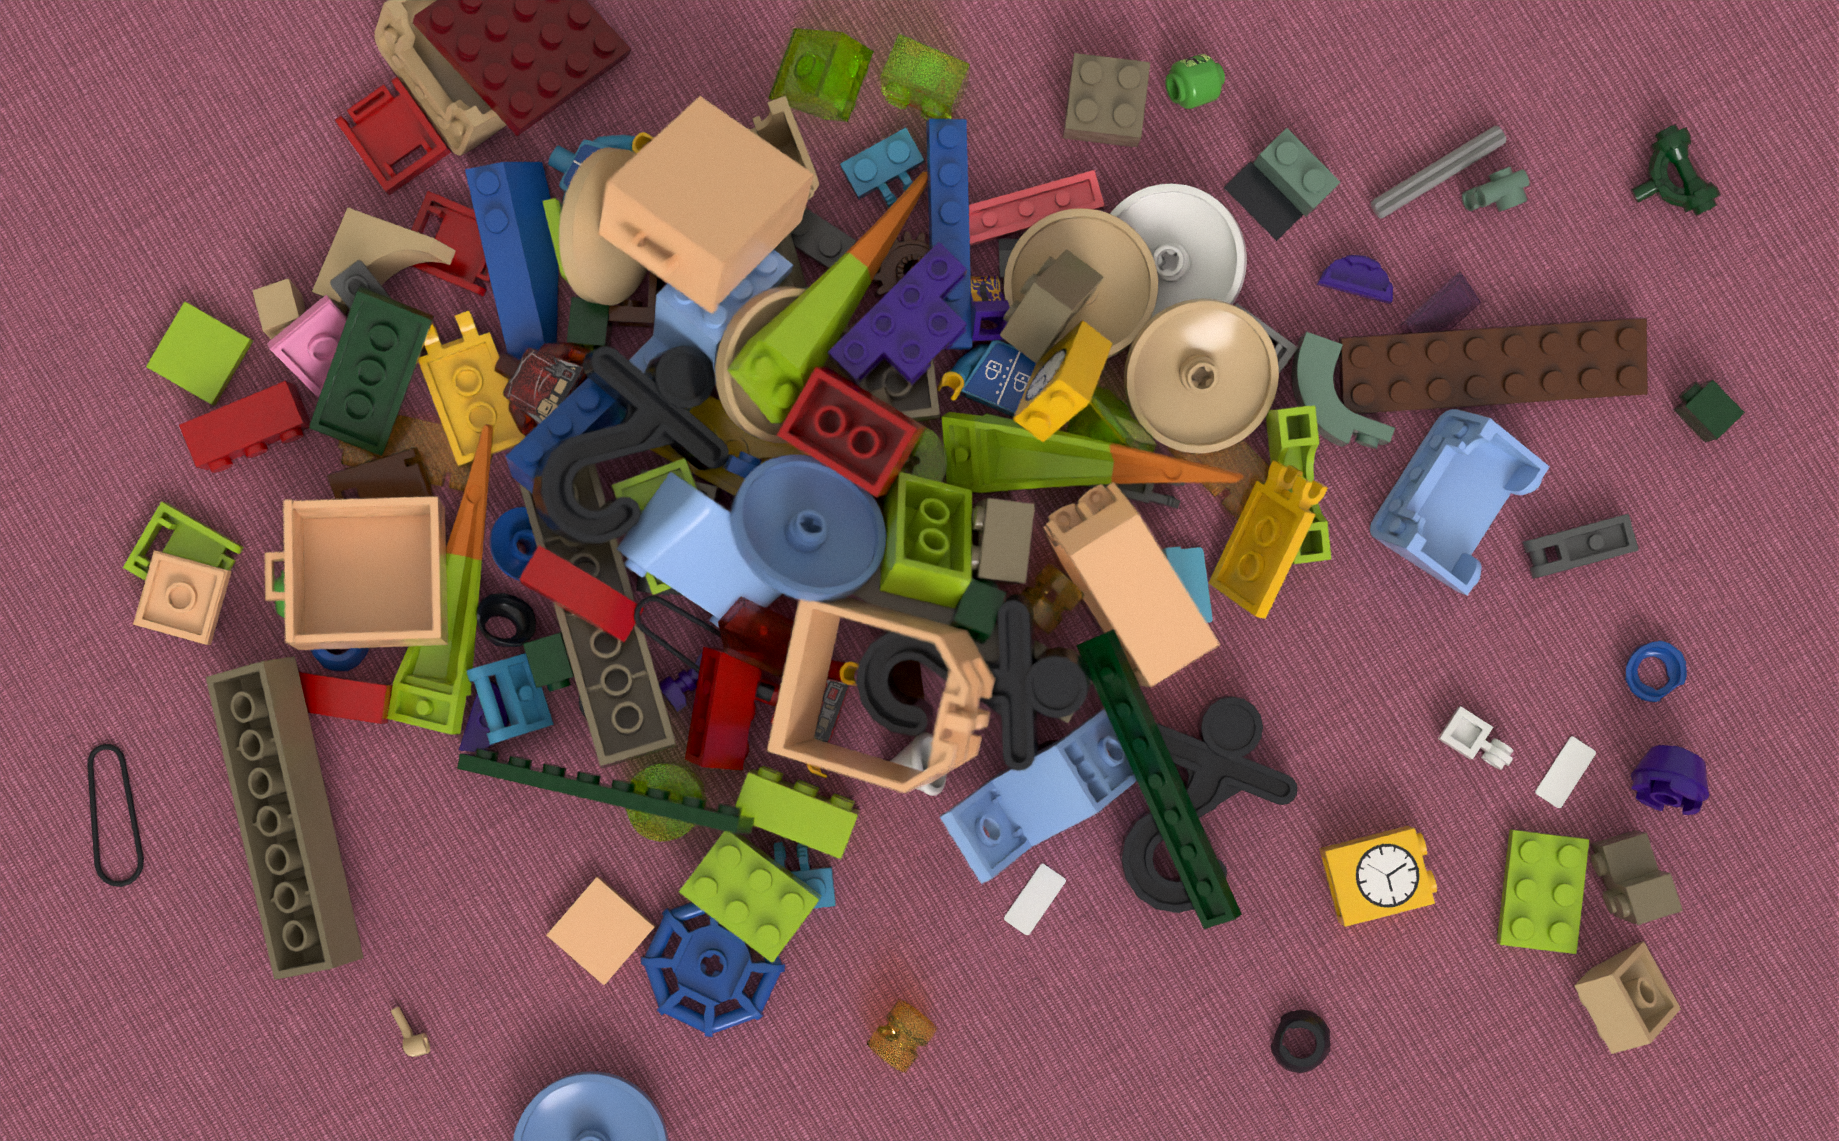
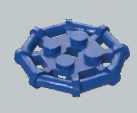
(698, 984)

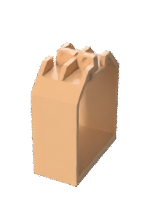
(1129, 583)
(806, 680)

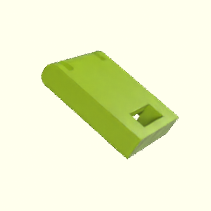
(189, 540)

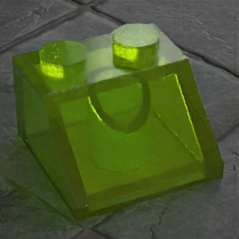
(822, 73)
(1111, 422)

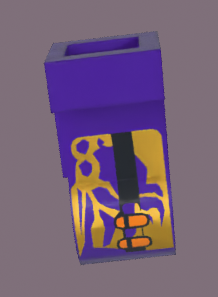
(987, 304)

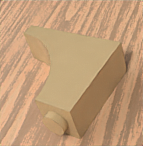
(380, 246)

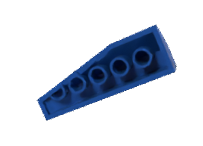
(518, 250)

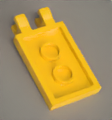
(468, 390)
(1267, 538)

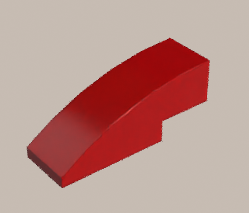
(580, 593)
(346, 697)

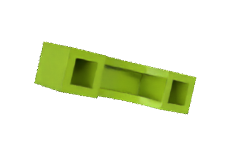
(1293, 442)

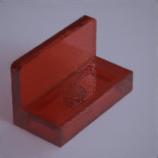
(756, 636)

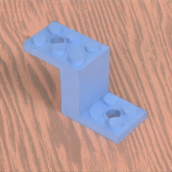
(686, 323)
(1030, 805)

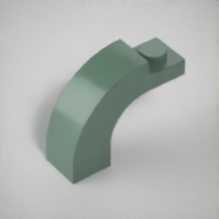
(1314, 385)

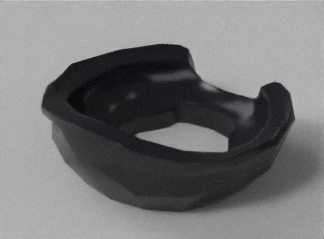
(514, 610)
(1307, 1020)

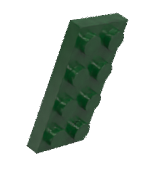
(371, 371)

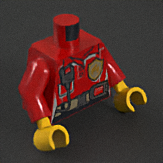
(836, 689)

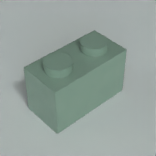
(1296, 172)

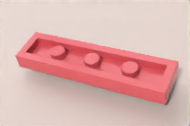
(1024, 208)

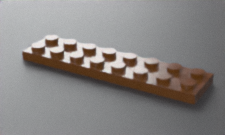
(1494, 365)

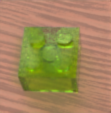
(924, 79)

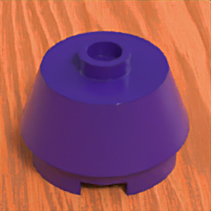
(1671, 778)

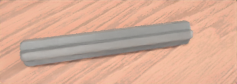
(1438, 171)

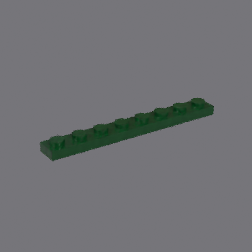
(1159, 780)
(619, 793)

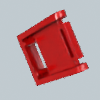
(391, 131)
(460, 233)

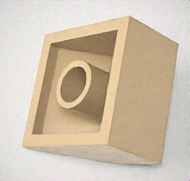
(1628, 999)

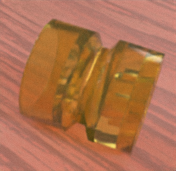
(1047, 614)
(902, 1035)

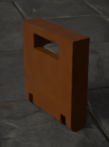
(384, 478)

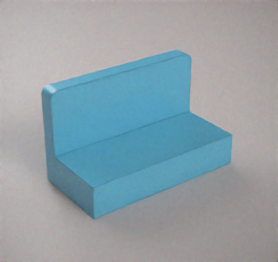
(1191, 570)

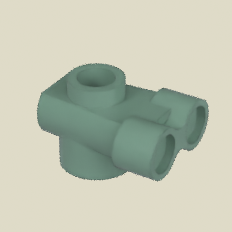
(1504, 189)

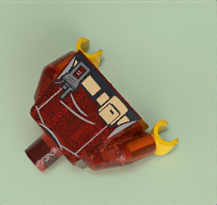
(540, 381)

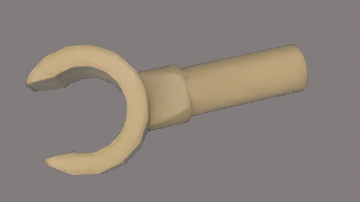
(412, 1044)

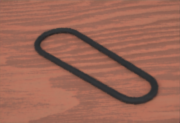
(660, 641)
(131, 812)

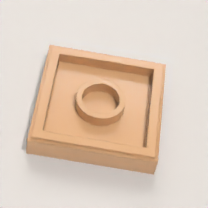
(182, 597)
(601, 930)

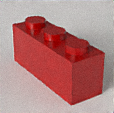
(246, 427)
(722, 711)

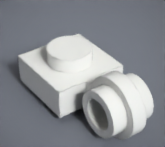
(1469, 733)

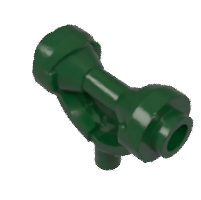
(1696, 193)

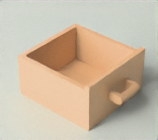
(704, 203)
(363, 573)

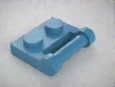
(522, 700)

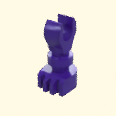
(674, 689)

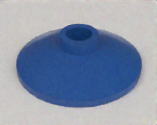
(505, 533)

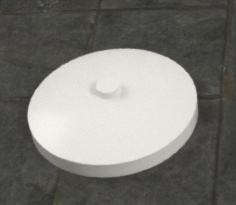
(1191, 241)

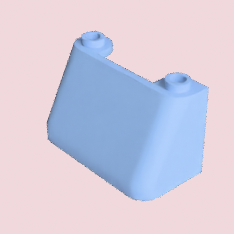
(1454, 495)
(692, 549)

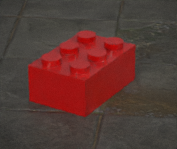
(851, 431)

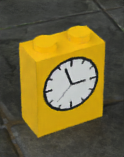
(1063, 381)
(1378, 875)

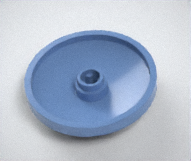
(807, 529)
(591, 1109)

